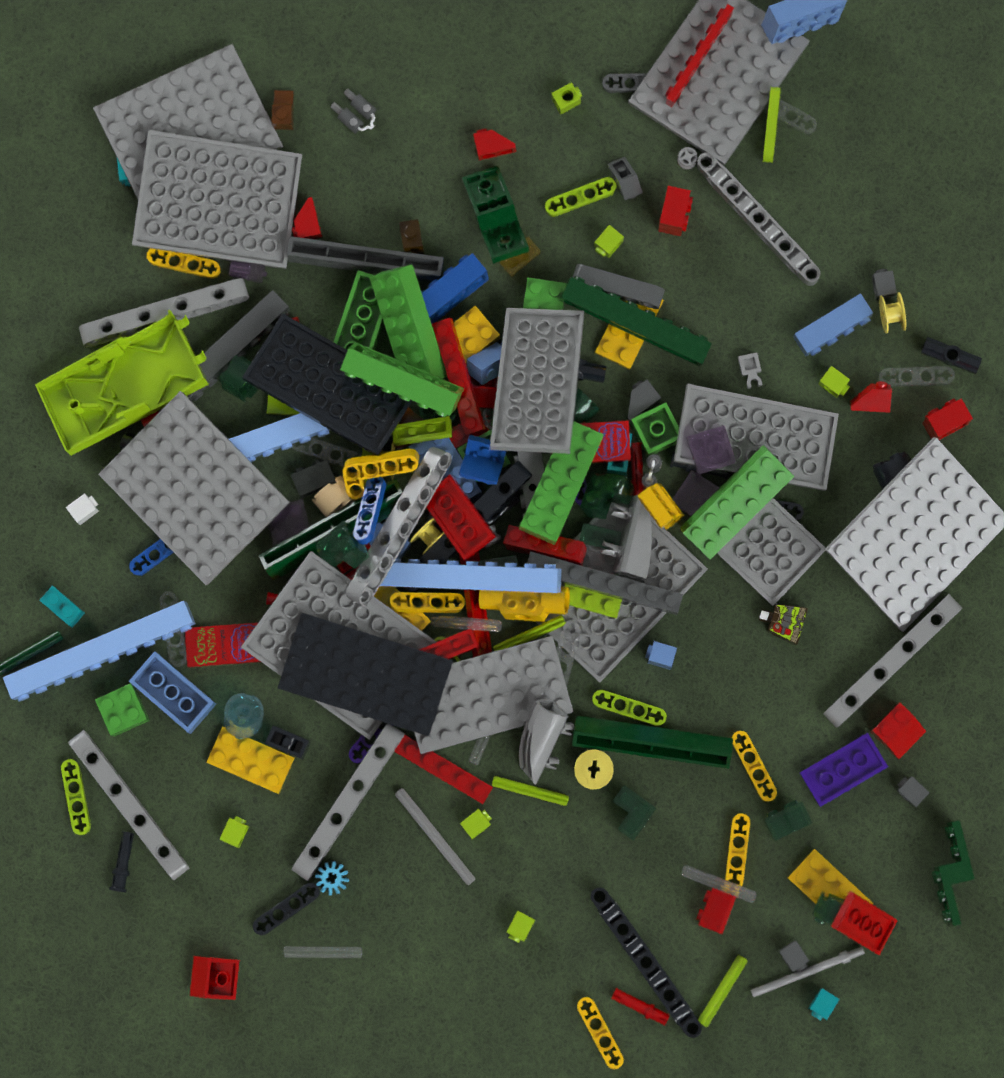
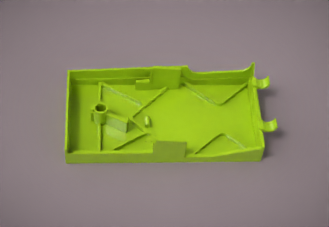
(121, 383)

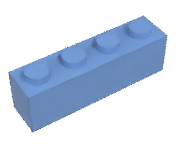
(832, 325)

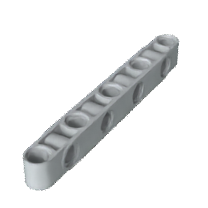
(747, 207)
(197, 302)
(399, 526)
(892, 661)
(348, 802)
(128, 805)

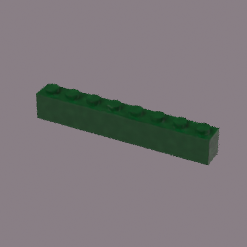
(635, 321)
(292, 552)
(652, 742)

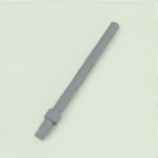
(843, 957)

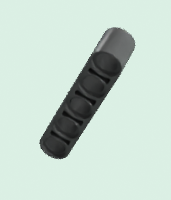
(627, 288)

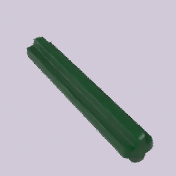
(30, 652)

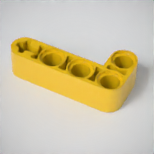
(382, 469)

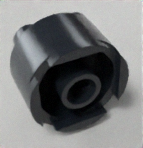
(887, 470)

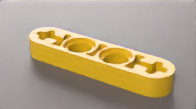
(183, 264)
(427, 606)
(751, 767)
(740, 852)
(602, 1031)

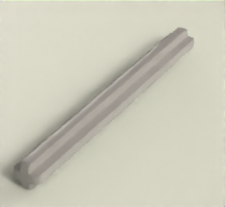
(435, 836)

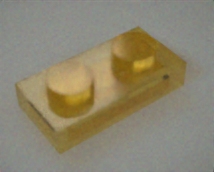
(516, 263)

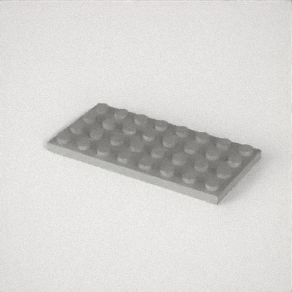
(537, 380)
(792, 433)
(496, 693)

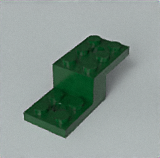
(495, 214)
(953, 873)

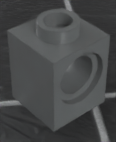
(884, 284)
(912, 791)
(794, 956)

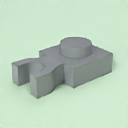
(749, 367)

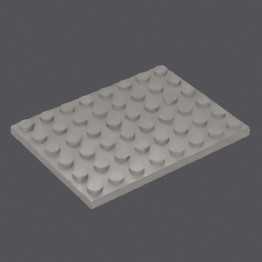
(727, 86)
(198, 100)
(216, 199)
(194, 488)
(917, 534)
(321, 592)
(608, 639)

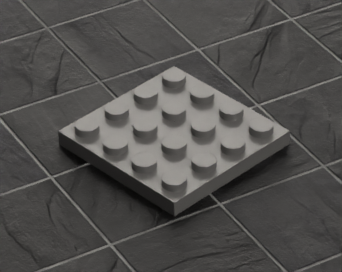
(772, 551)

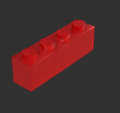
(564, 549)

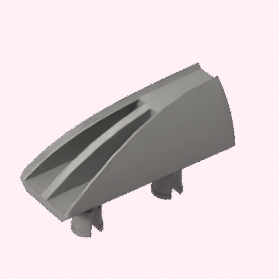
(635, 543)
(540, 736)

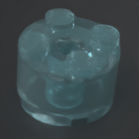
(244, 705)

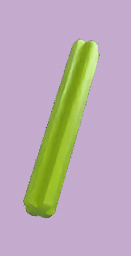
(532, 633)
(529, 790)
(722, 991)

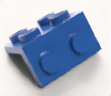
(481, 462)

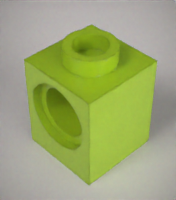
(563, 105)
(608, 242)
(834, 382)
(476, 823)
(234, 831)
(520, 927)

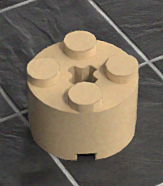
(332, 497)

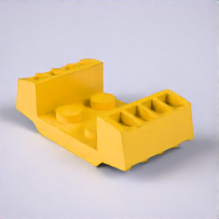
(660, 506)

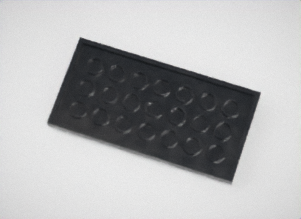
(306, 375)
(365, 674)

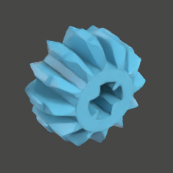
(338, 881)

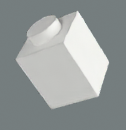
(83, 508)

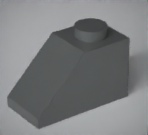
(625, 178)
(642, 399)

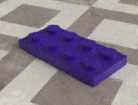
(843, 769)

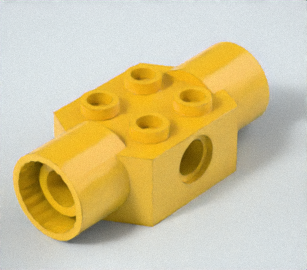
(525, 605)

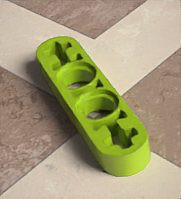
(771, 124)
(579, 194)
(630, 704)
(73, 797)

